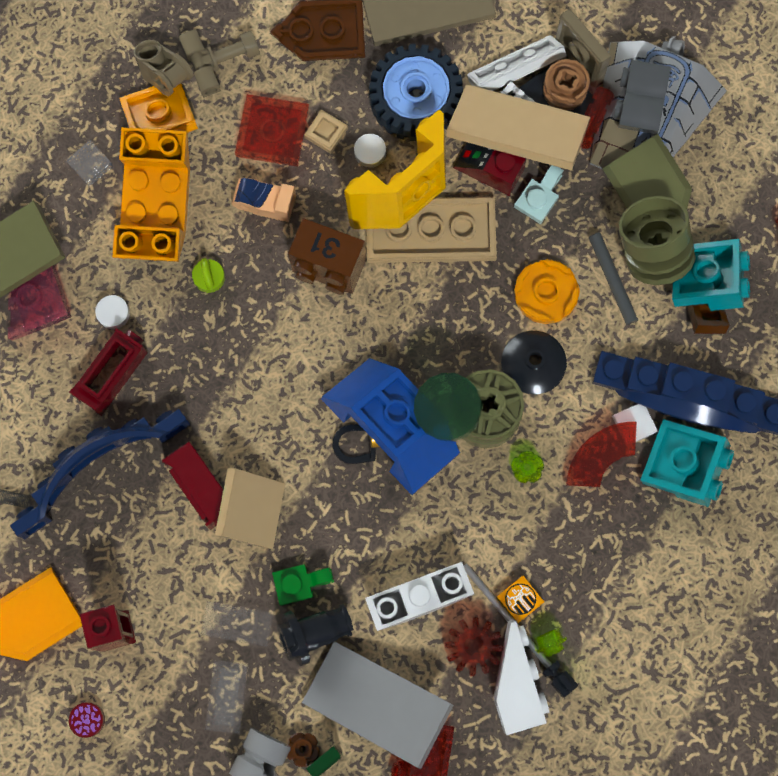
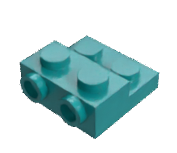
(715, 277)
(688, 463)

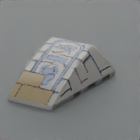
(688, 100)

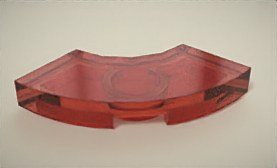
(600, 452)

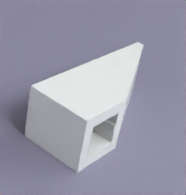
(515, 689)

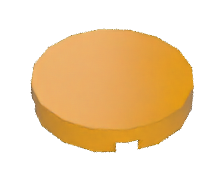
(544, 301)

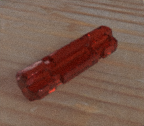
(596, 112)

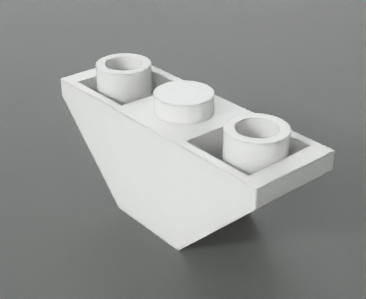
(419, 596)

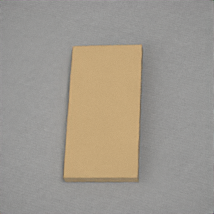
(518, 127)
(440, 232)

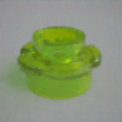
(531, 459)
(550, 642)

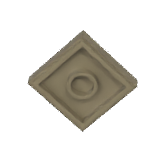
(582, 47)

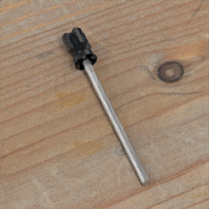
(562, 682)

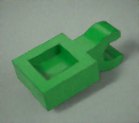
(296, 584)

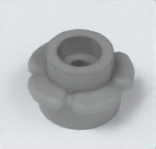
(674, 46)

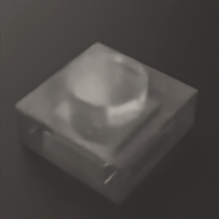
(89, 163)

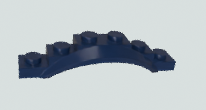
(688, 394)
(75, 459)

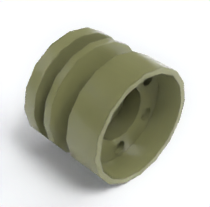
(657, 240)
(502, 421)

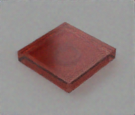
(272, 130)

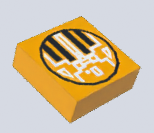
(520, 599)

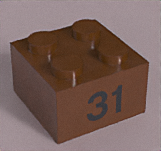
(327, 257)

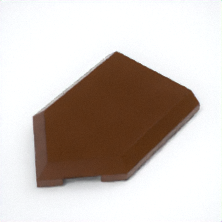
(323, 30)

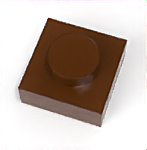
(708, 321)

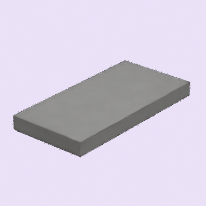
(378, 704)

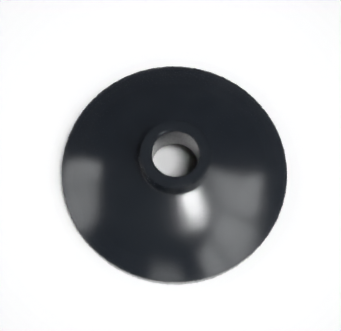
(529, 377)

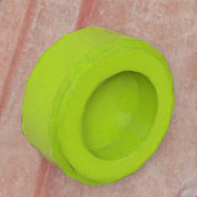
(208, 275)

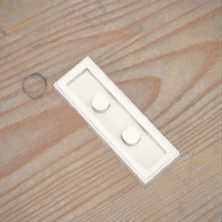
(517, 64)

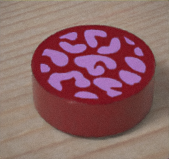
(86, 720)

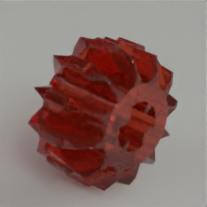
(476, 658)

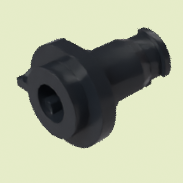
(312, 632)

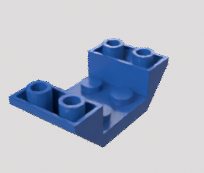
(383, 405)

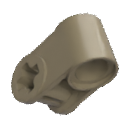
(161, 66)

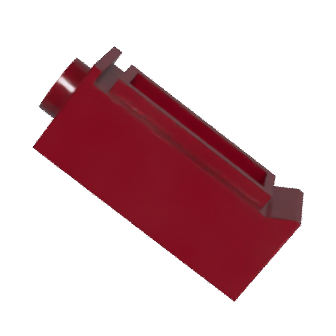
(102, 400)
(196, 482)
(104, 630)

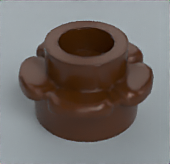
(311, 753)

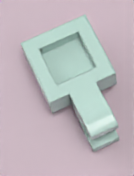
(539, 197)

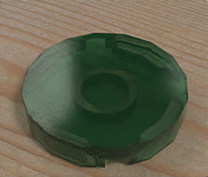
(448, 407)

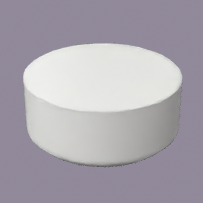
(370, 150)
(112, 312)

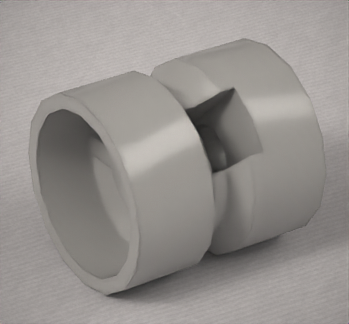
(260, 756)

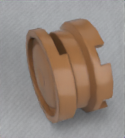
(566, 84)

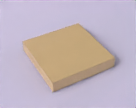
(250, 508)

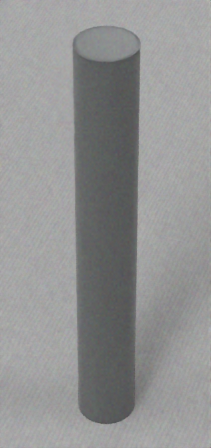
(613, 278)

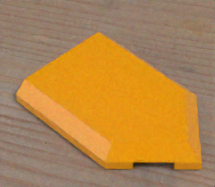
(36, 617)

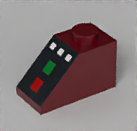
(491, 167)

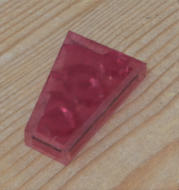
(37, 304)

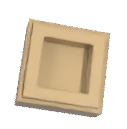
(326, 131)

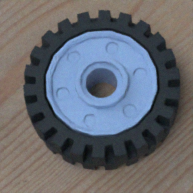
(408, 71)

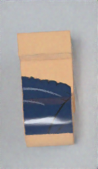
(265, 199)

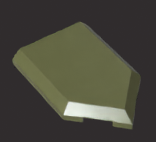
(647, 173)

